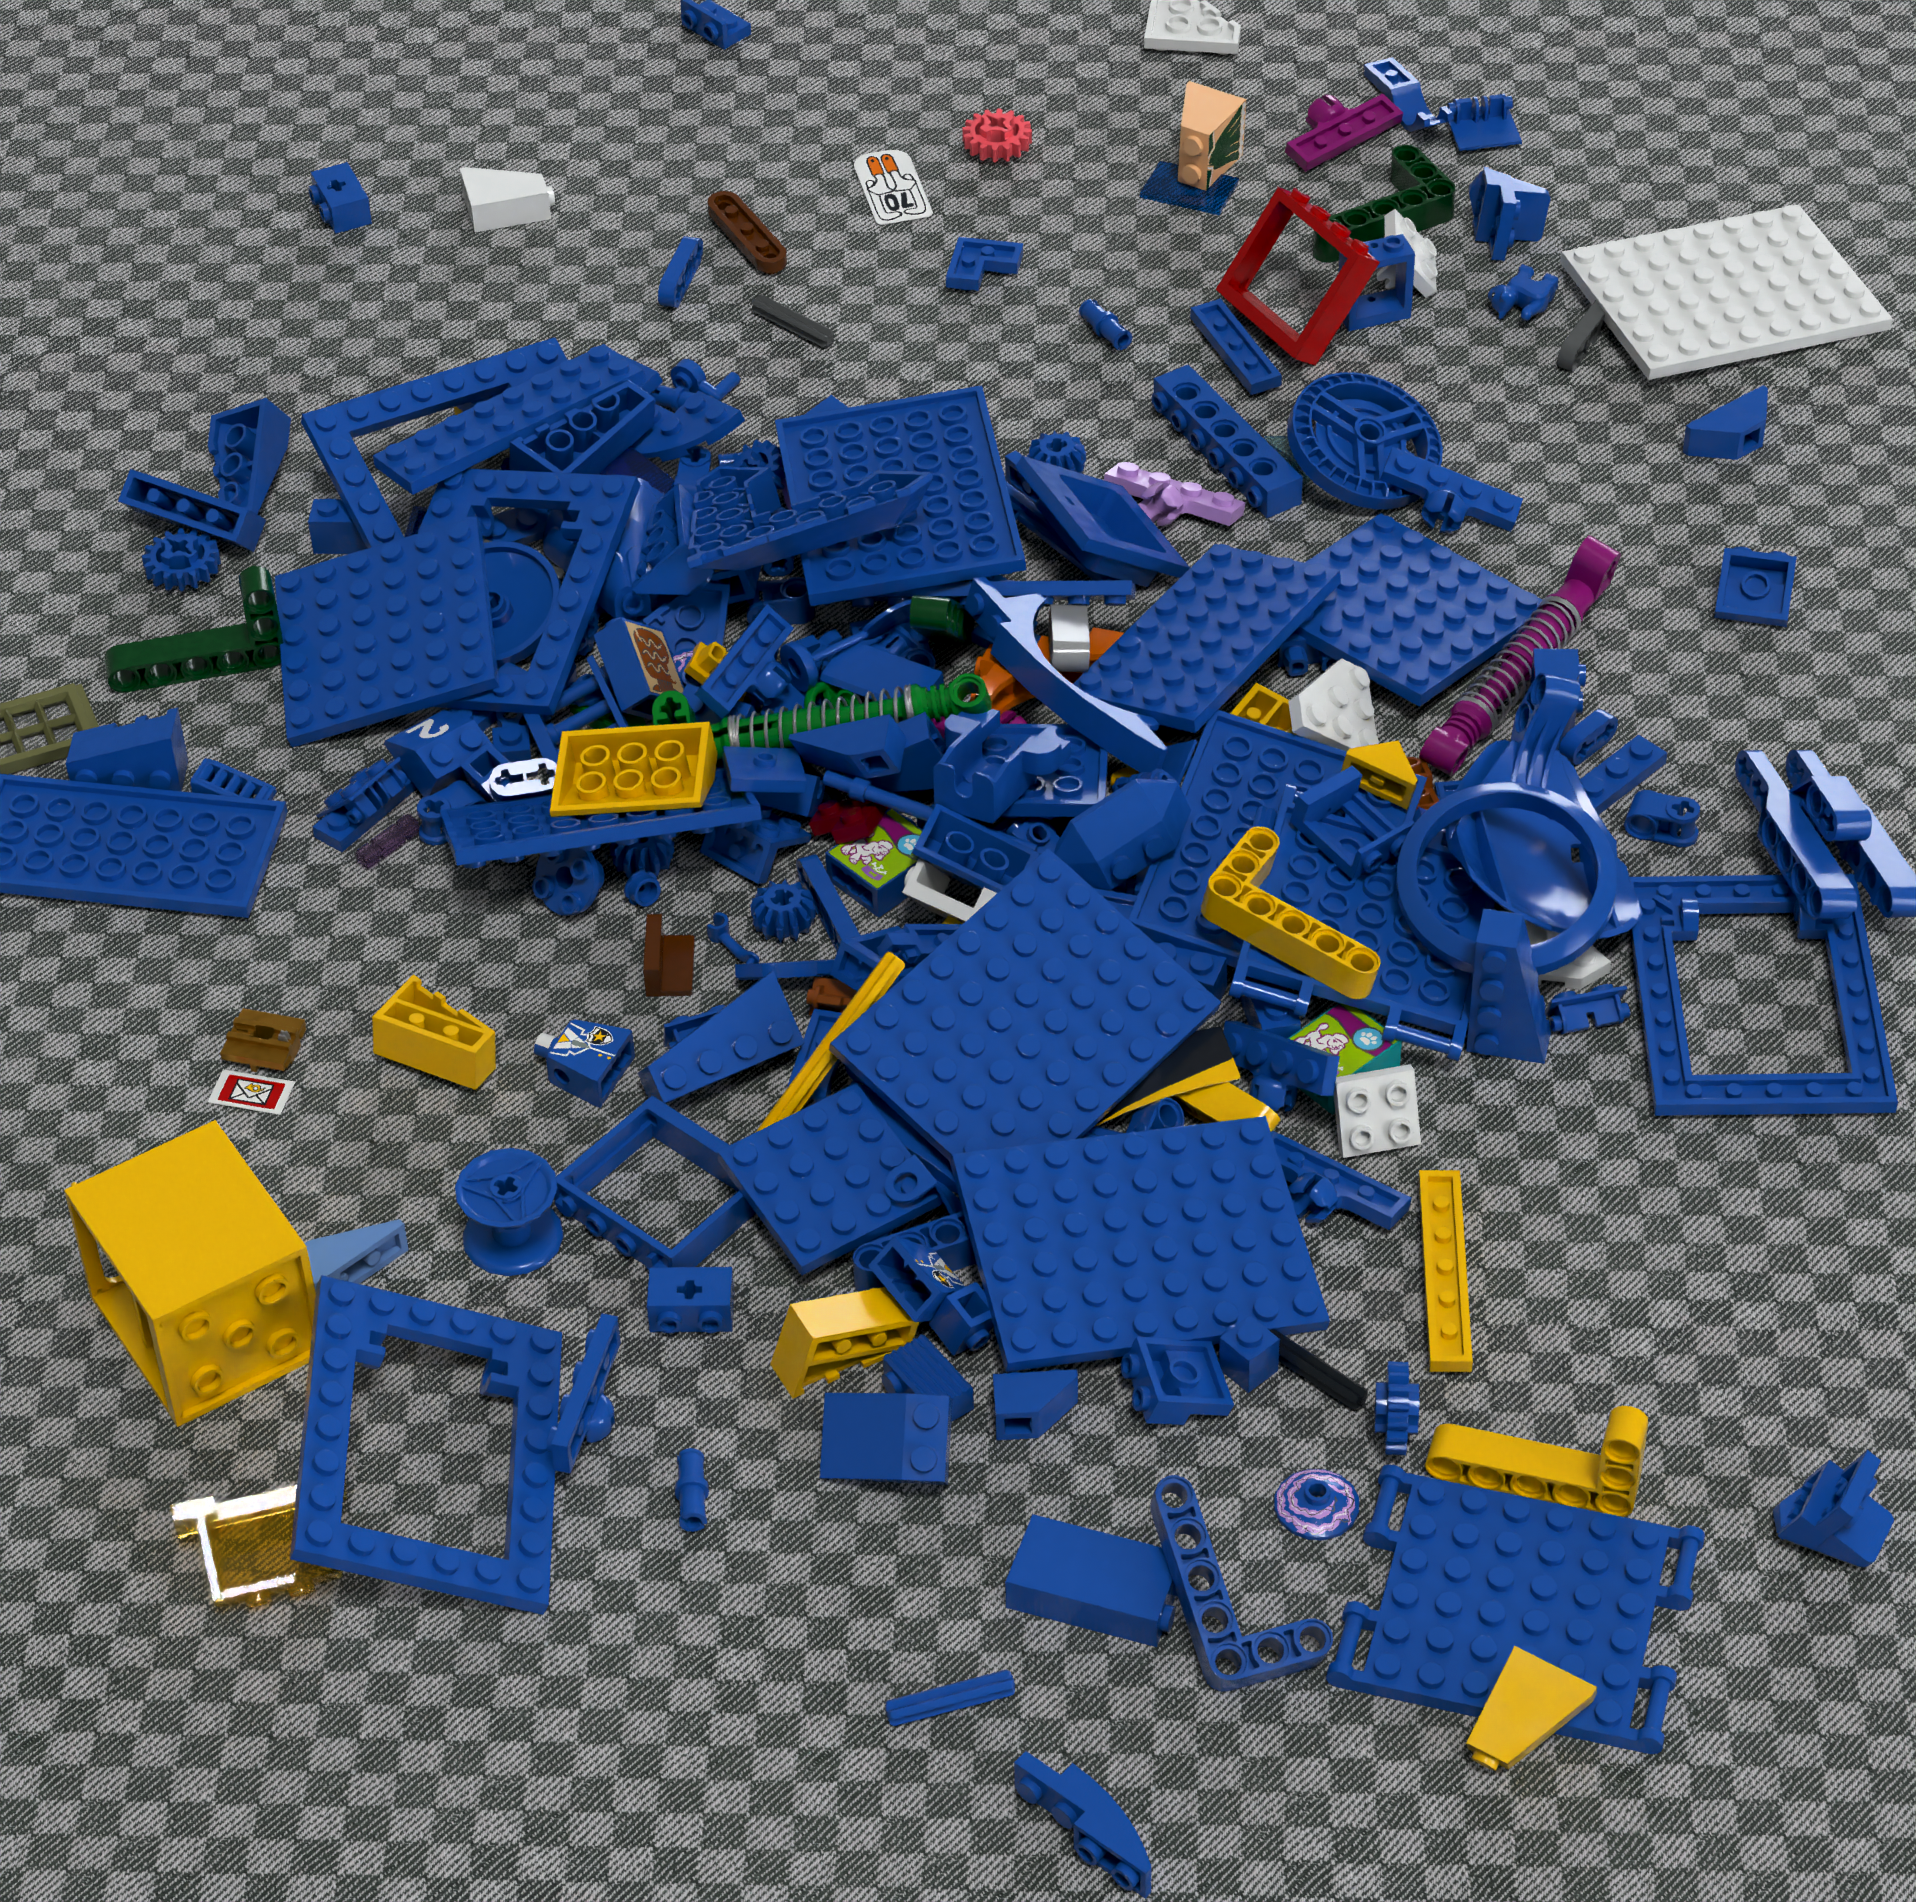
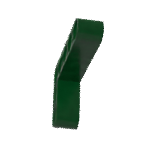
(1423, 197)
(941, 619)
(205, 652)

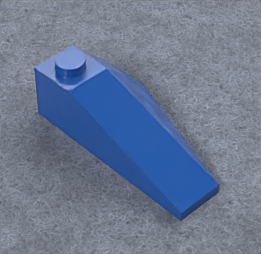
(248, 451)

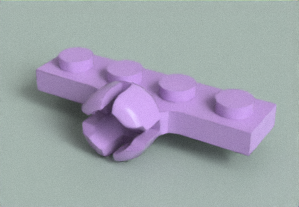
(1167, 498)

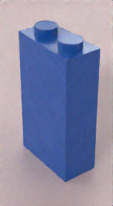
(1092, 1581)

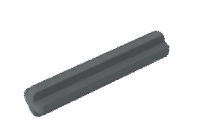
(792, 321)

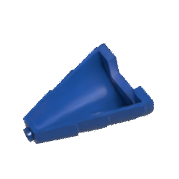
(616, 593)

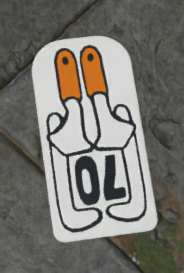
(892, 187)

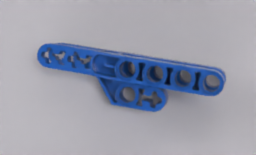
(1830, 808)

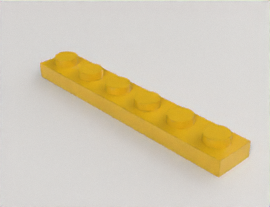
(1445, 1271)

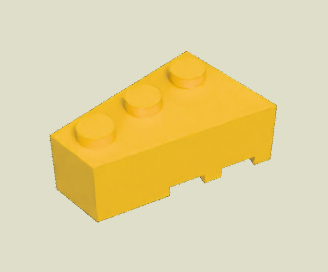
(838, 1333)

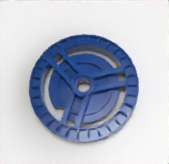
(1355, 435)

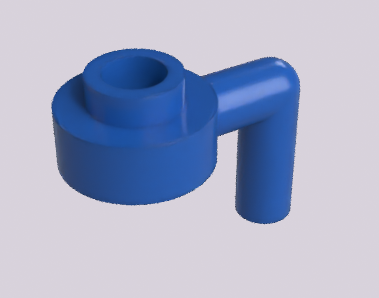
(690, 375)

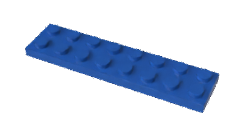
(492, 424)

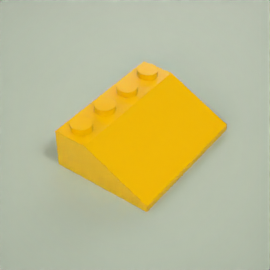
(634, 769)

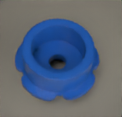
(649, 889)

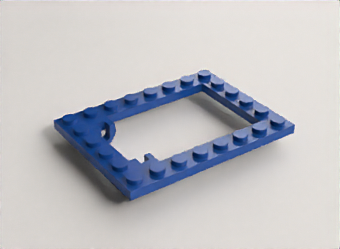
(336, 425)
(599, 515)
(1672, 914)
(349, 1329)

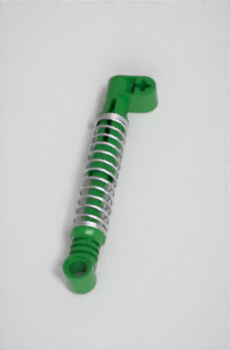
(774, 728)

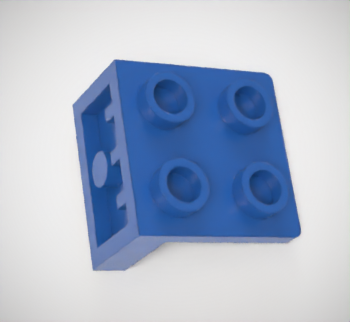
(754, 847)

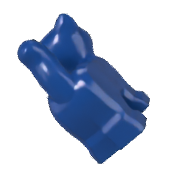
(1524, 292)

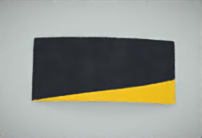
(1196, 1063)

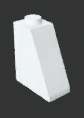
(505, 197)

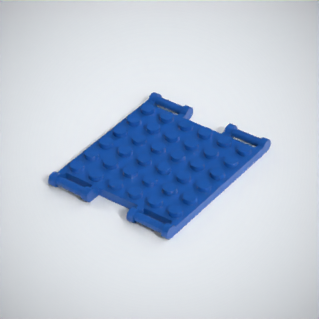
(1410, 979)
(1523, 1572)

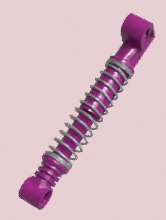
(1556, 619)

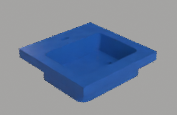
(1101, 524)

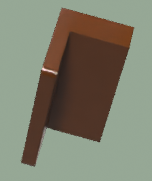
(667, 961)

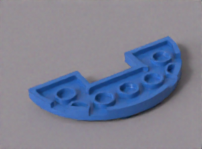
(696, 421)

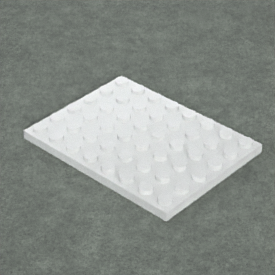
(1725, 291)

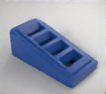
(213, 775)

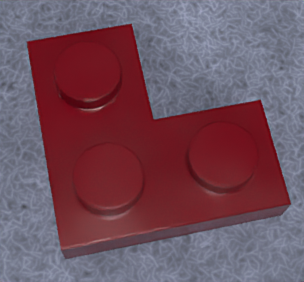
(847, 819)

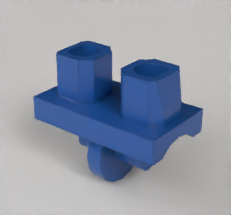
(1296, 655)

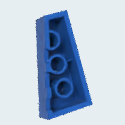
(588, 436)
(1505, 997)
(731, 1041)

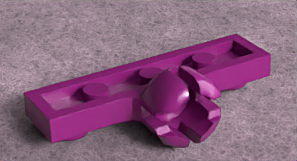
(1340, 128)

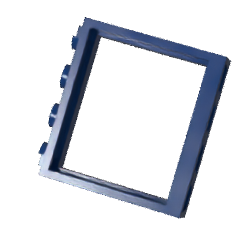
(680, 1134)

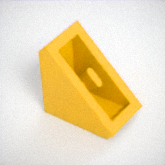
(1384, 771)

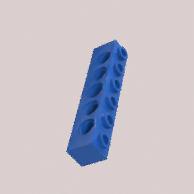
(1227, 441)

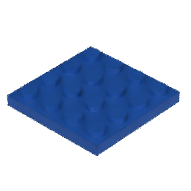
(1063, 793)
(823, 1178)

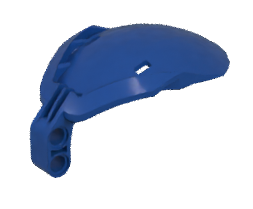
(1523, 854)

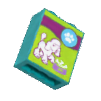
(1354, 1038)

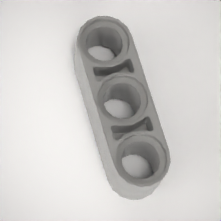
(1069, 638)

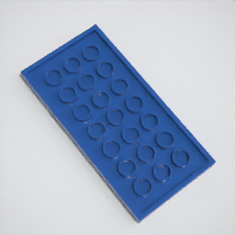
(1207, 635)
(525, 825)
(135, 845)

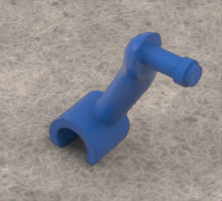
(721, 934)

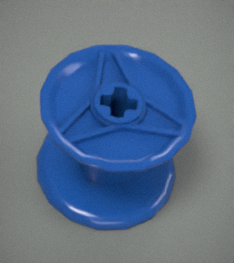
(509, 1211)

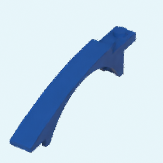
(1011, 627)

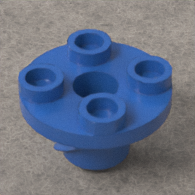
(568, 881)

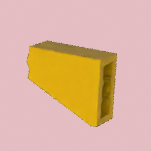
(1526, 1709)

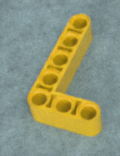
(1278, 928)
(1544, 1470)

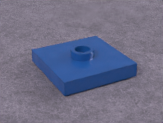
(764, 770)

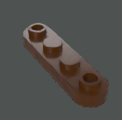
(747, 232)

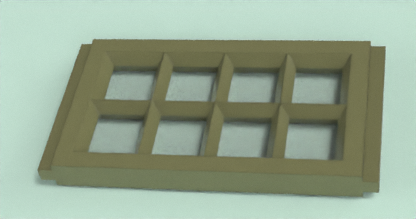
(42, 726)

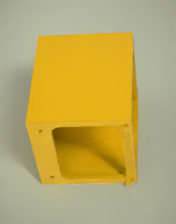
(208, 1271)

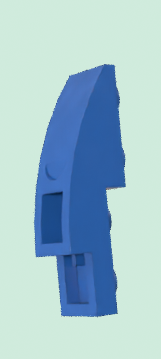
(1100, 1826)

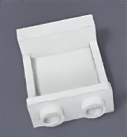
(927, 887)

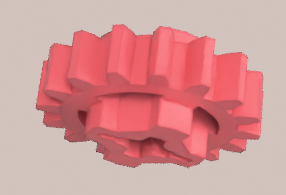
(997, 135)

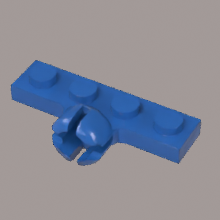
(1450, 494)
(749, 666)
(1280, 1065)
(1327, 1185)
(586, 1407)

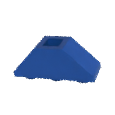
(1730, 429)

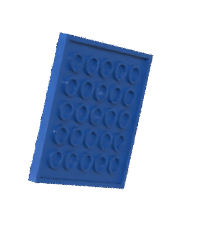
(1412, 610)
(385, 632)

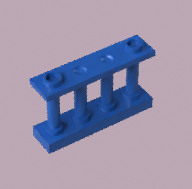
(550, 735)

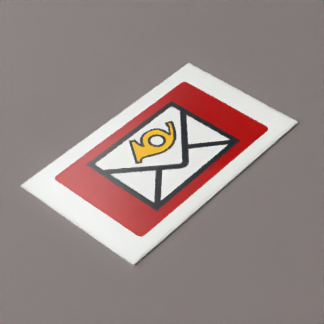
(251, 1092)

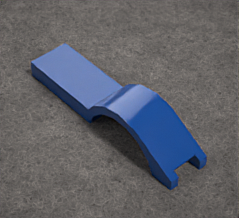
(1405, 93)

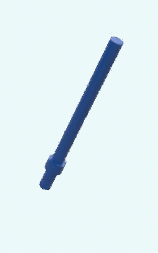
(861, 790)

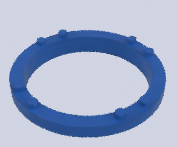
(1460, 951)

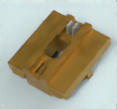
(263, 1040)

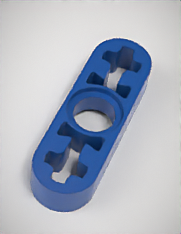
(680, 271)

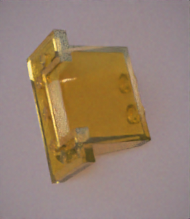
(250, 1547)

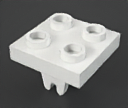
(1425, 252)
(1376, 1111)

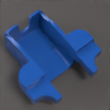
(985, 791)

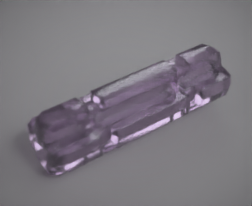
(387, 841)

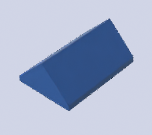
(871, 669)

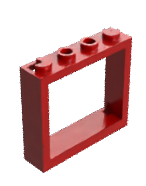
(1337, 301)

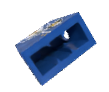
(587, 1058)
(922, 1280)

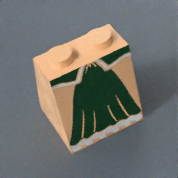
(1209, 134)

